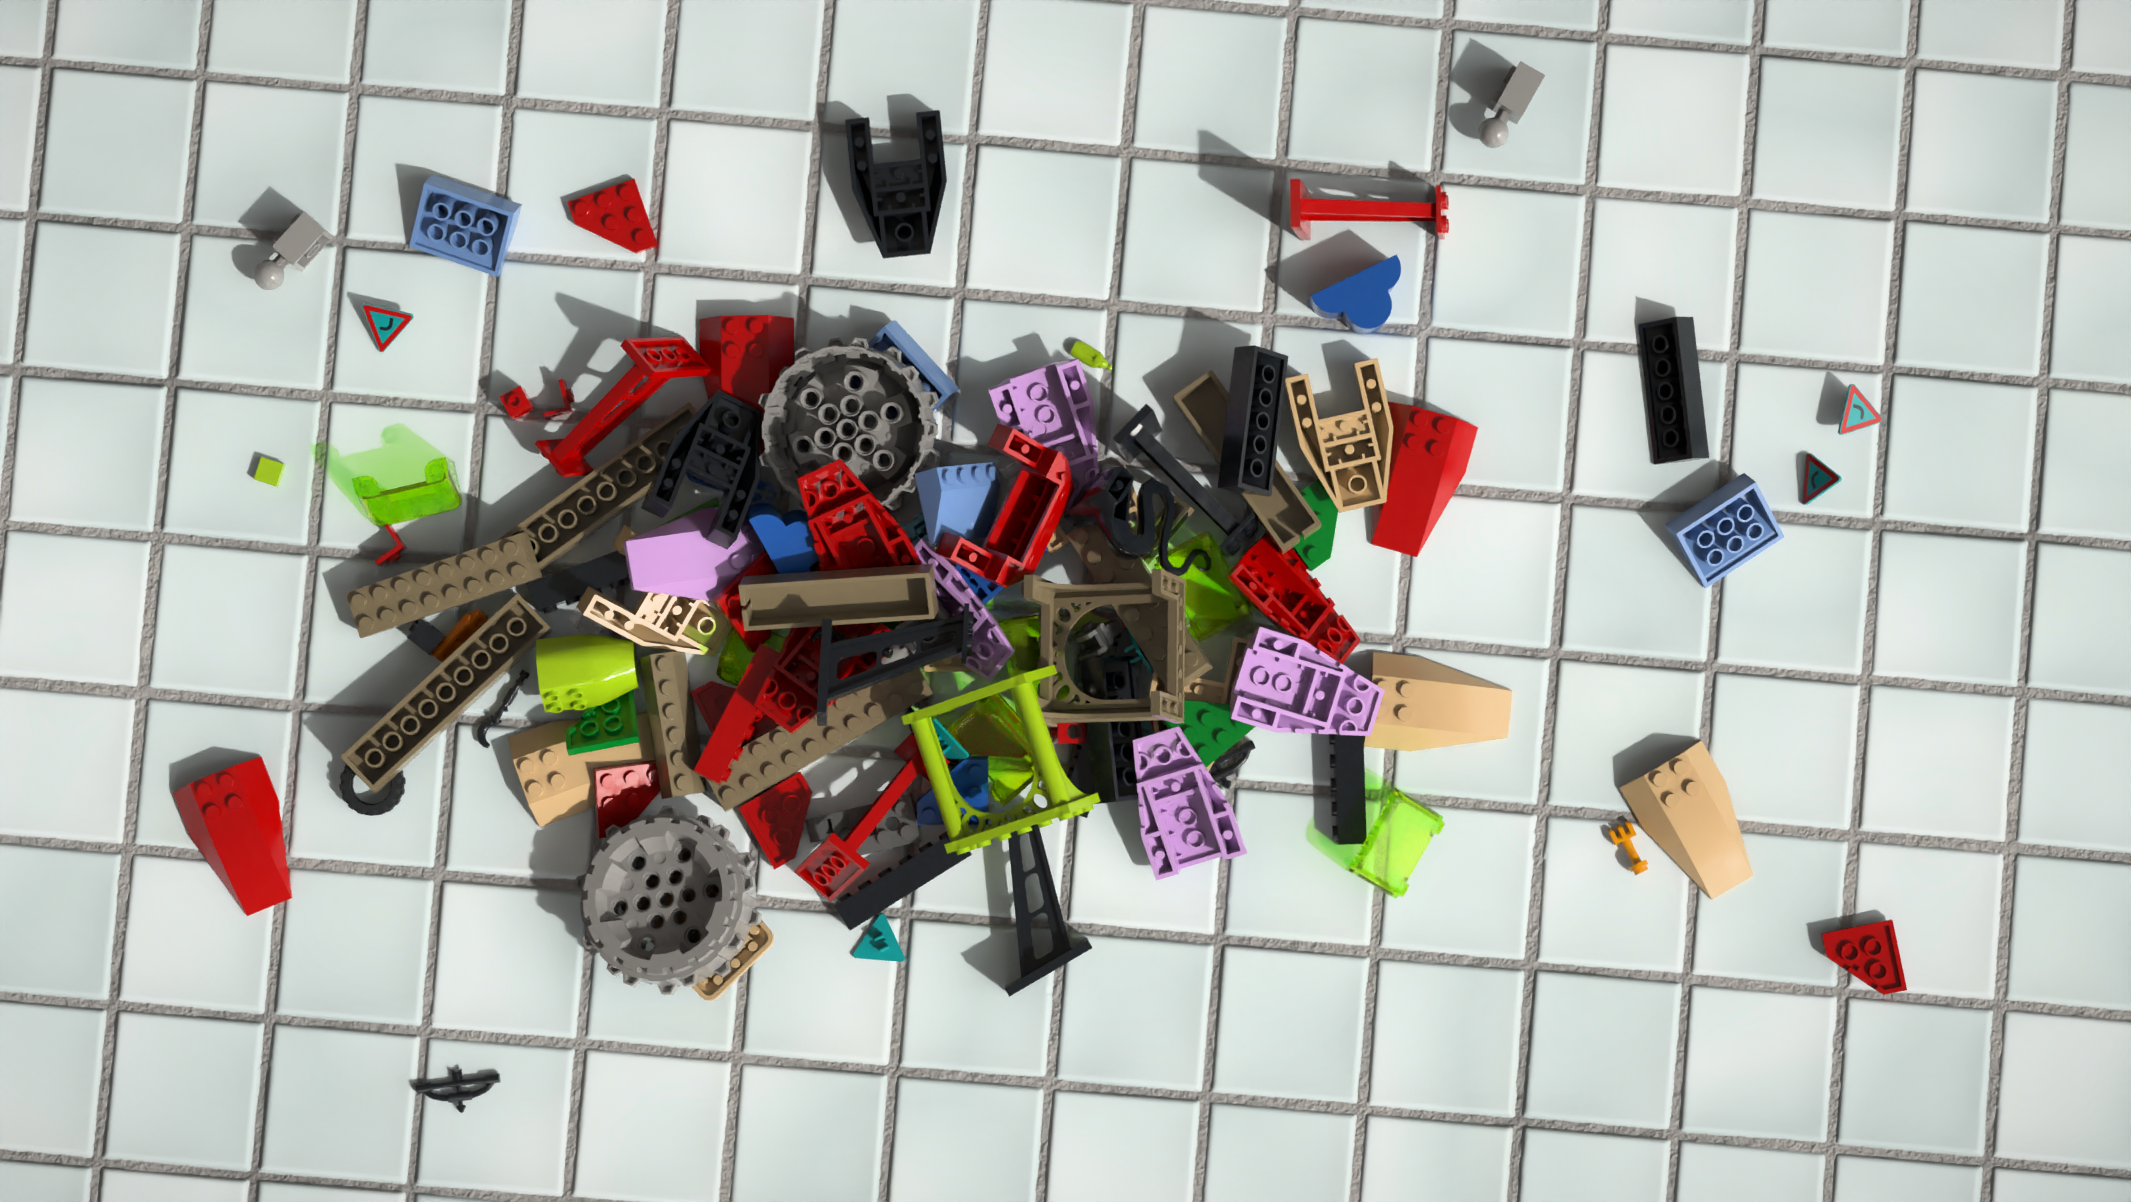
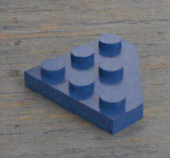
(971, 782)

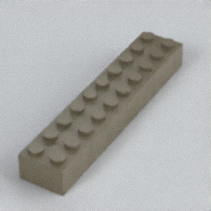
(601, 493)
(446, 693)
(783, 754)

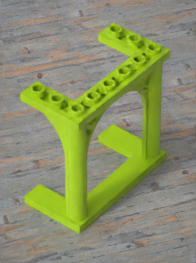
(1061, 795)

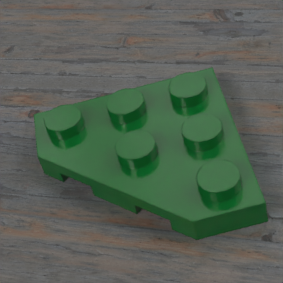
(1318, 546)
(605, 726)
(1210, 729)

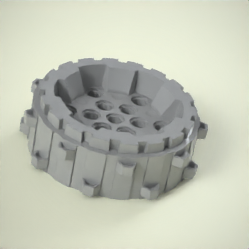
(884, 384)
(615, 881)

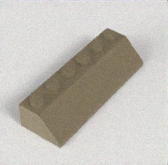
(672, 723)

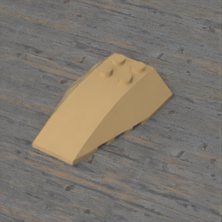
(1434, 705)
(562, 783)
(1692, 819)

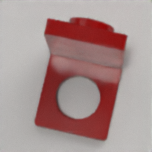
(568, 398)
(394, 554)
(1059, 733)

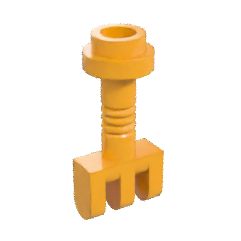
(1624, 837)

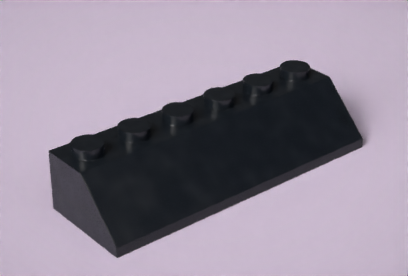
(1673, 390)
(1252, 421)
(1112, 741)

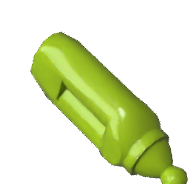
(1089, 355)

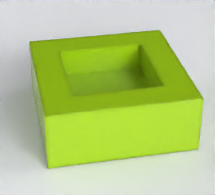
(269, 471)

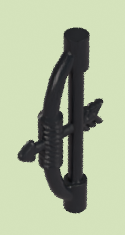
(1245, 749)
(457, 1082)

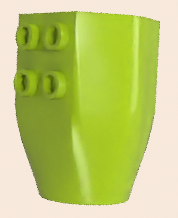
(584, 670)

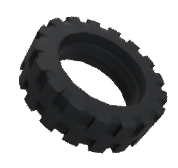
(364, 808)

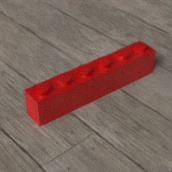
(736, 720)

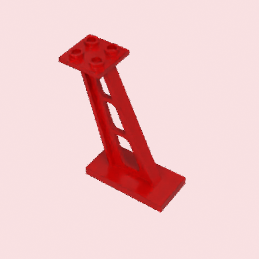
(1306, 210)
(653, 357)
(835, 860)

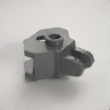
(1096, 638)

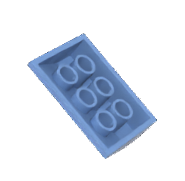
(464, 224)
(912, 354)
(959, 500)
(1725, 530)

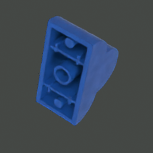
(1361, 298)
(784, 537)

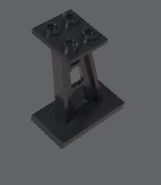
(1140, 437)
(832, 688)
(1032, 968)

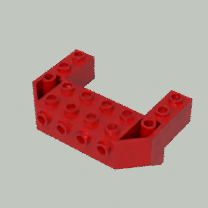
(1025, 517)

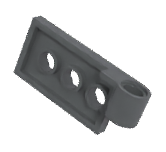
(907, 832)

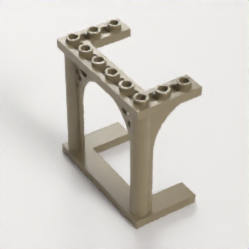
(1053, 596)

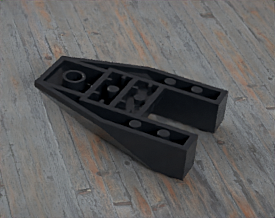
(899, 197)
(720, 449)

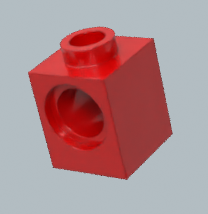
(517, 403)

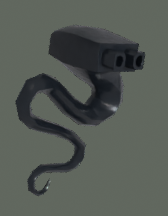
(1107, 503)

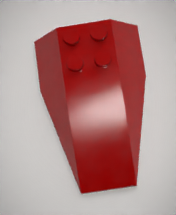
(746, 355)
(1424, 471)
(850, 523)
(1291, 598)
(792, 685)
(240, 832)

